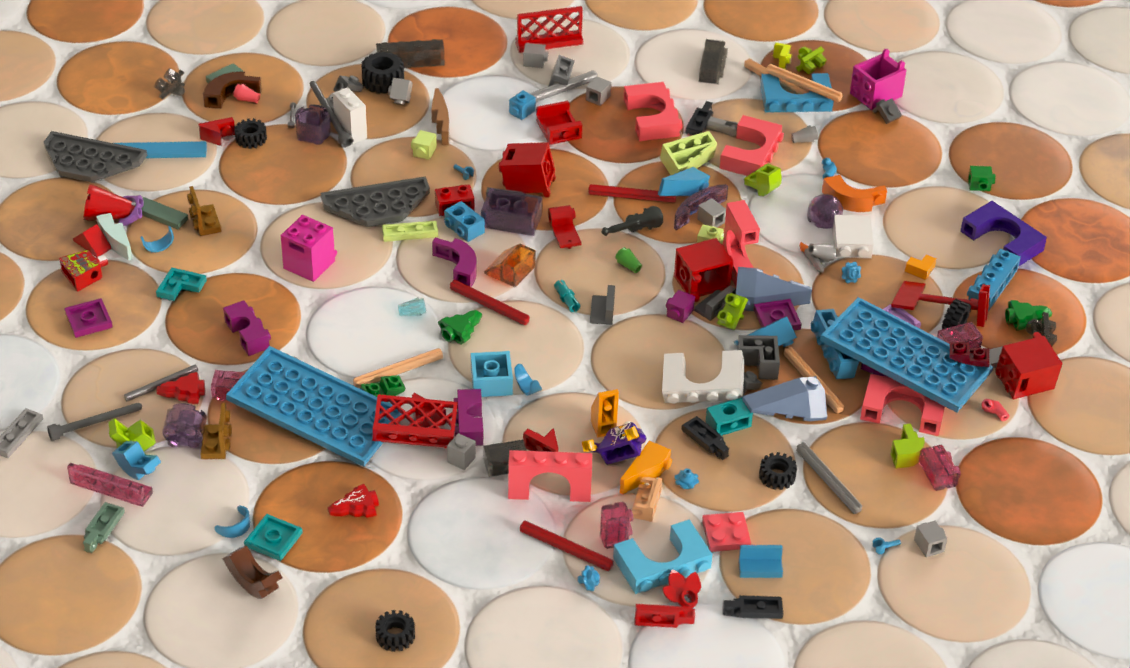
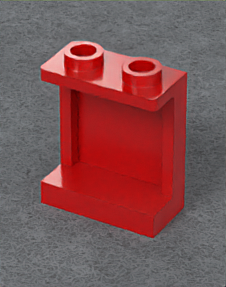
(558, 123)

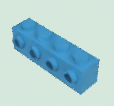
(996, 274)
(839, 363)

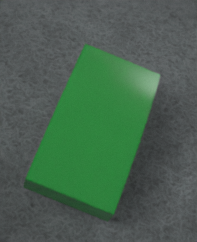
(388, 386)

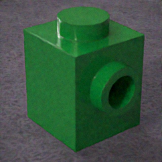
(981, 178)

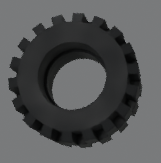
(380, 70)

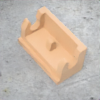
(647, 499)

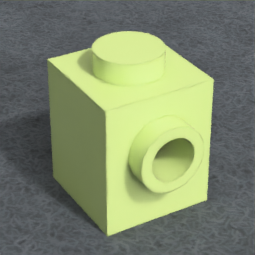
(424, 144)
(710, 232)

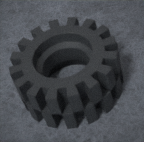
(250, 133)
(956, 314)
(778, 479)
(395, 620)

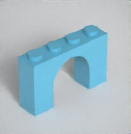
(647, 574)

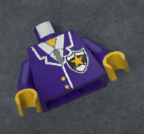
(618, 444)

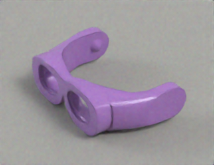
(136, 213)

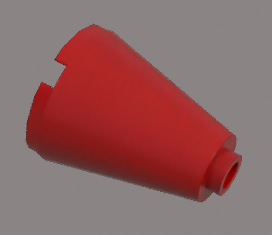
(104, 202)

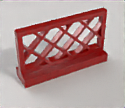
(551, 40)
(413, 433)

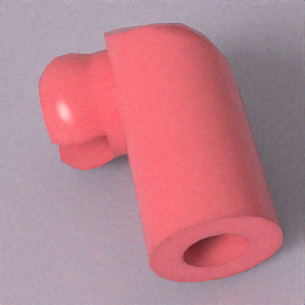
(995, 407)

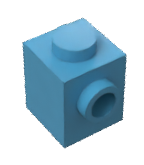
(522, 105)

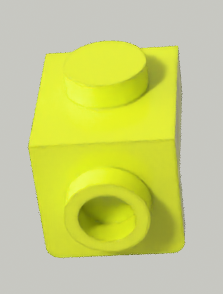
(782, 52)

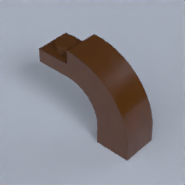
(224, 86)
(250, 574)

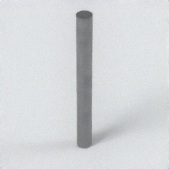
(153, 386)

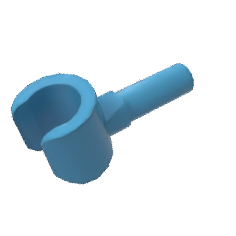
(465, 171)
(880, 544)

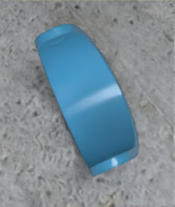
(161, 244)
(525, 382)
(237, 529)

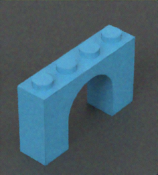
(778, 100)

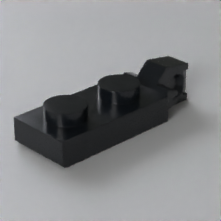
(699, 119)
(706, 437)
(754, 607)

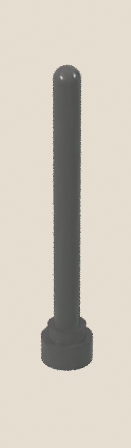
(345, 139)
(56, 431)

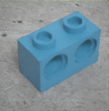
(464, 221)

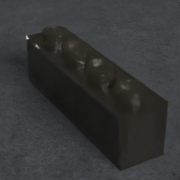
(416, 53)

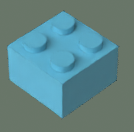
(492, 373)

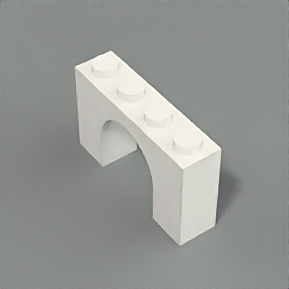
(724, 387)

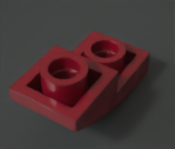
(972, 356)

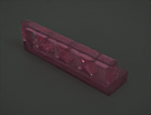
(109, 484)

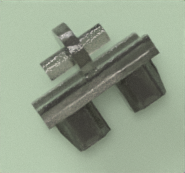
(173, 84)
(1044, 327)

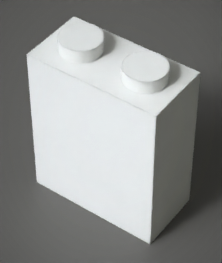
(350, 113)
(853, 236)

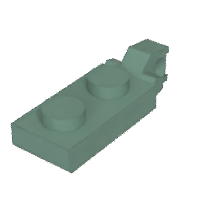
(102, 525)

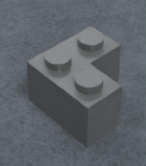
(761, 352)

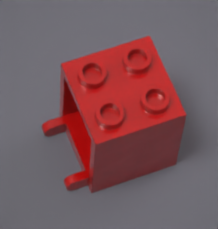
(528, 168)
(703, 268)
(1028, 367)

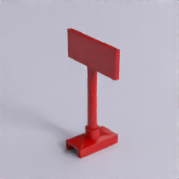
(911, 293)

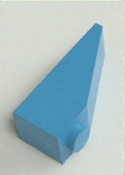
(684, 183)
(779, 328)

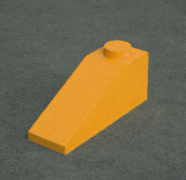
(604, 412)
(650, 463)

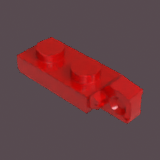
(663, 615)

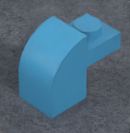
(134, 461)

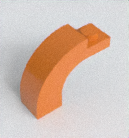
(851, 198)

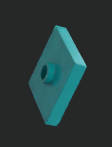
(273, 537)

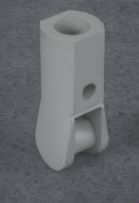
(722, 126)

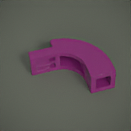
(461, 255)

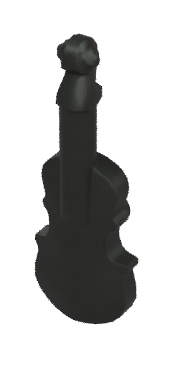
(651, 218)

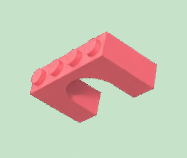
(657, 97)
(757, 131)
(739, 231)
(884, 390)
(528, 464)

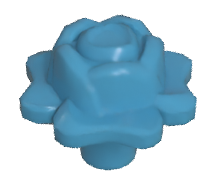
(851, 272)
(686, 479)
(589, 578)

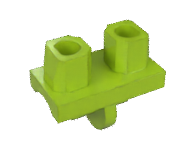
(808, 58)
(732, 311)

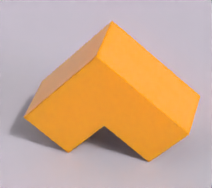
(921, 268)

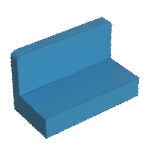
(760, 561)

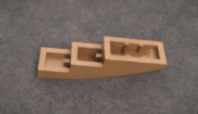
(440, 116)

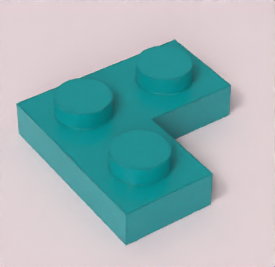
(180, 279)

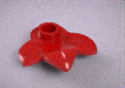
(680, 587)

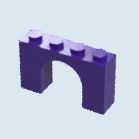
(993, 217)

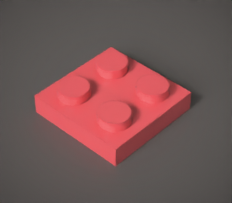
(726, 531)

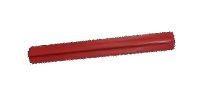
(631, 193)
(489, 302)
(566, 545)

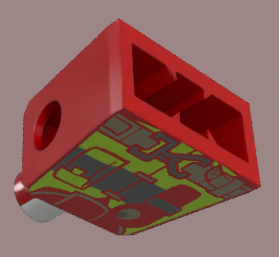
(82, 268)

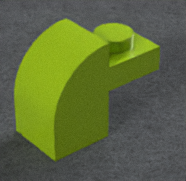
(764, 179)
(137, 432)
(907, 450)

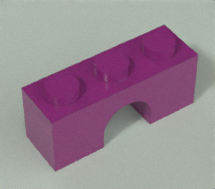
(252, 333)
(469, 415)

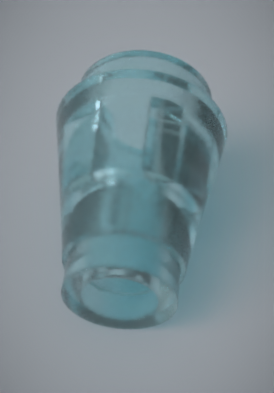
(414, 307)

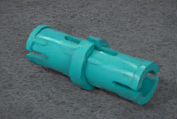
(567, 296)

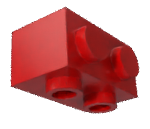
(449, 196)

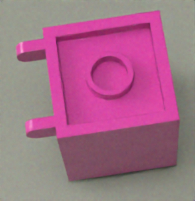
(878, 79)
(308, 248)

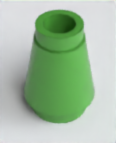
(628, 259)

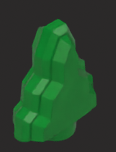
(1022, 313)
(459, 326)

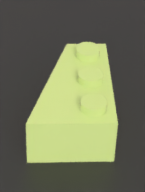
(688, 152)

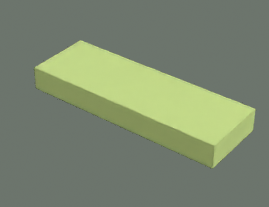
(410, 231)

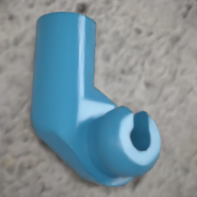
(829, 167)

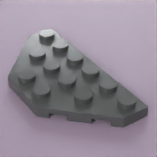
(90, 158)
(377, 202)

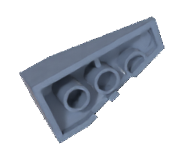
(765, 288)
(796, 397)

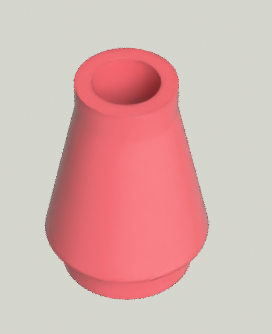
(244, 93)

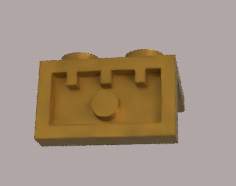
(204, 216)
(215, 438)

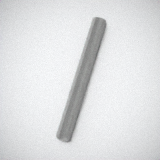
(559, 87)
(829, 478)

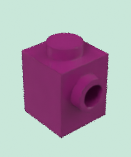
(680, 306)

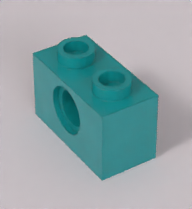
(729, 416)

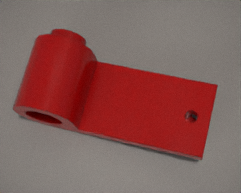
(562, 225)

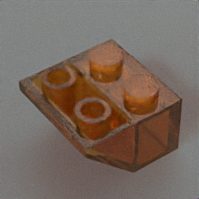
(513, 265)

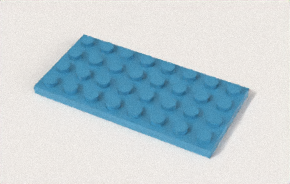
(904, 354)
(311, 404)

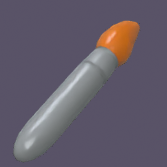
(817, 264)

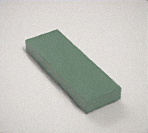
(163, 213)

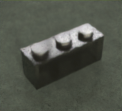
(713, 61)

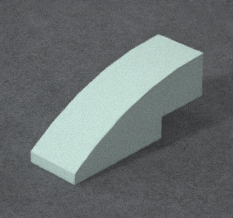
(115, 235)

